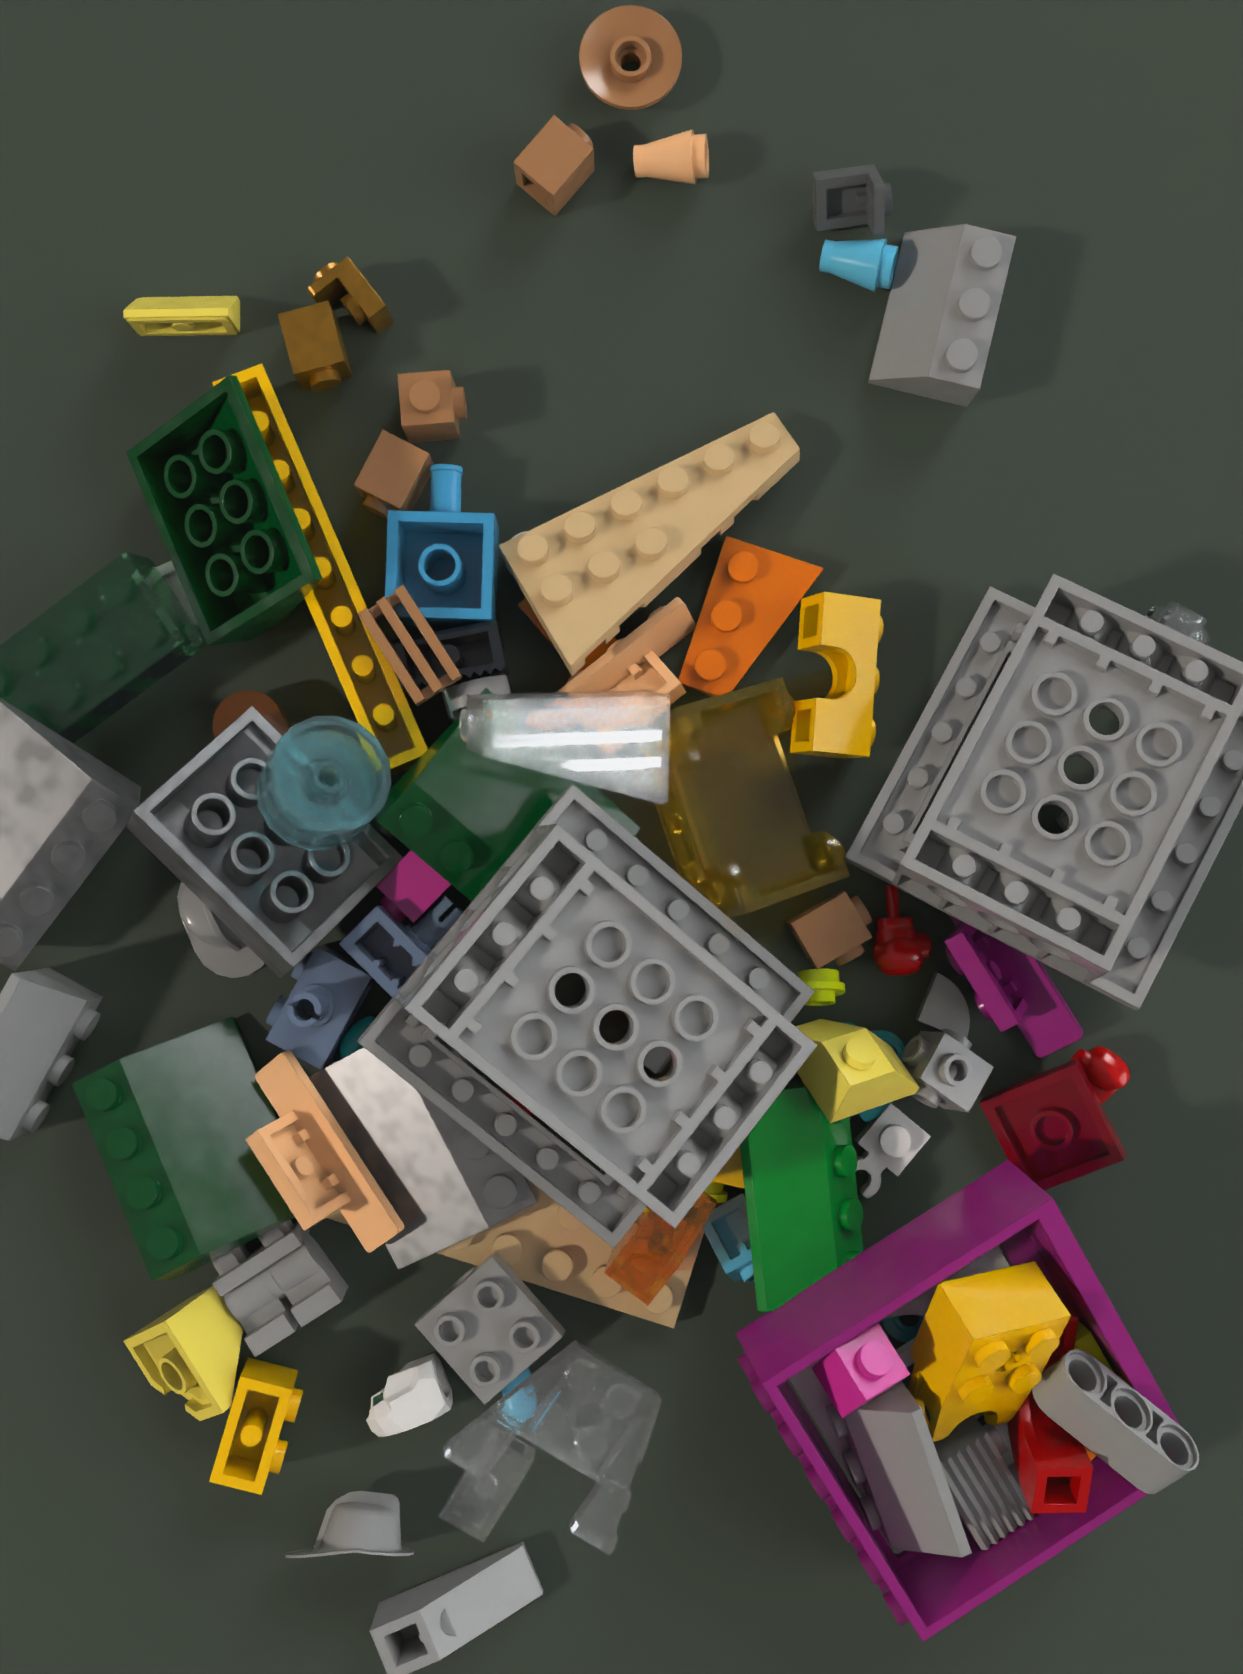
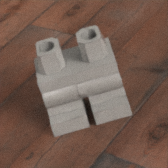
(278, 1285)

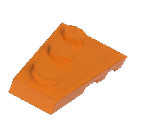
(741, 613)

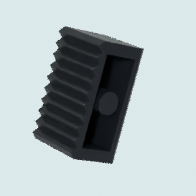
(473, 648)

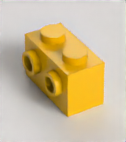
(254, 1424)

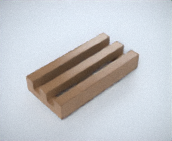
(385, 607)

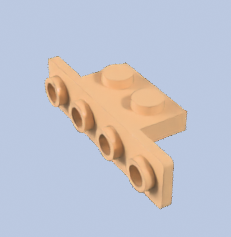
(635, 661)
(315, 1160)

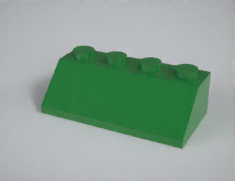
(799, 1196)

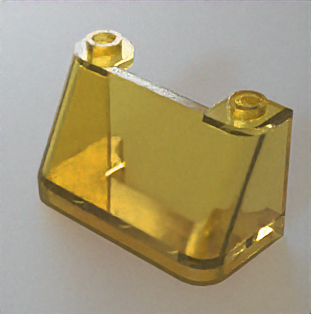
(735, 804)

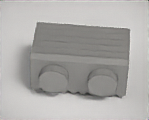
(981, 1482)

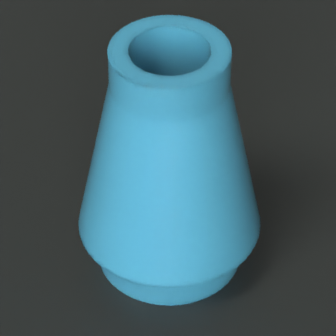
(862, 262)

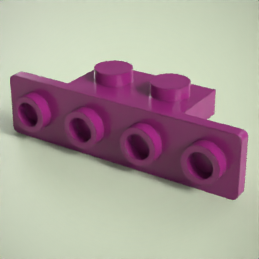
(1012, 989)

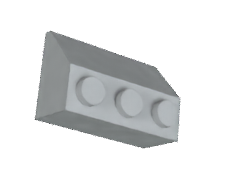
(942, 312)
(39, 1029)
(900, 1474)

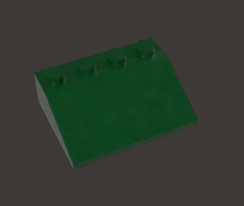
(225, 516)
(472, 810)
(177, 1147)

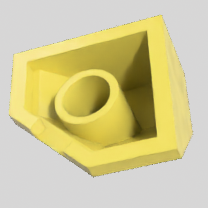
(852, 1070)
(192, 1353)

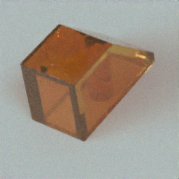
(655, 1249)

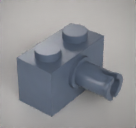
(395, 950)
(320, 1006)

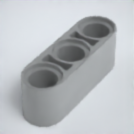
(1115, 1422)

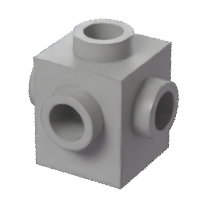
(945, 1070)

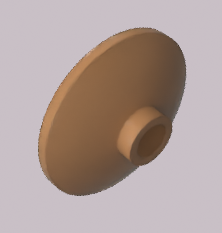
(635, 36)

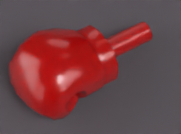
(897, 945)
(1104, 1070)

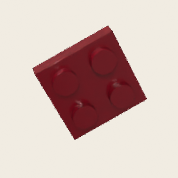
(1053, 1126)

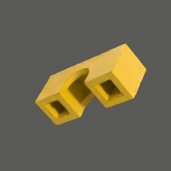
(847, 636)

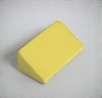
(184, 315)

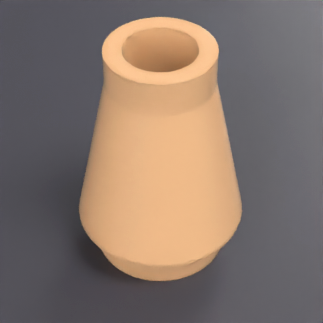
(673, 158)

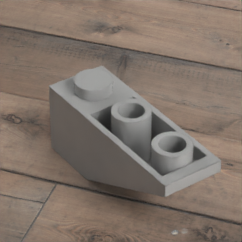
(452, 1609)

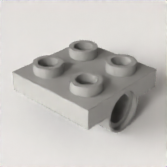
(489, 1327)

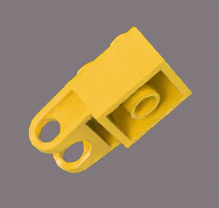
(984, 1345)

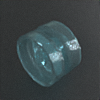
(329, 753)

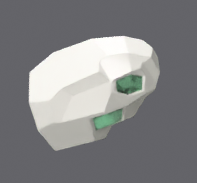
(411, 1397)

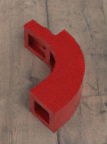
(1046, 1457)

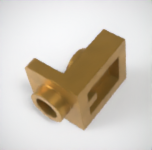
(346, 283)

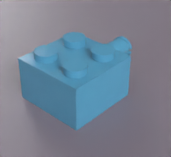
(444, 557)

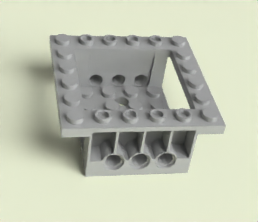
(1138, 835)
(645, 944)

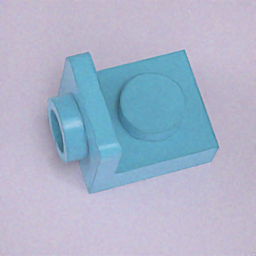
(730, 1238)

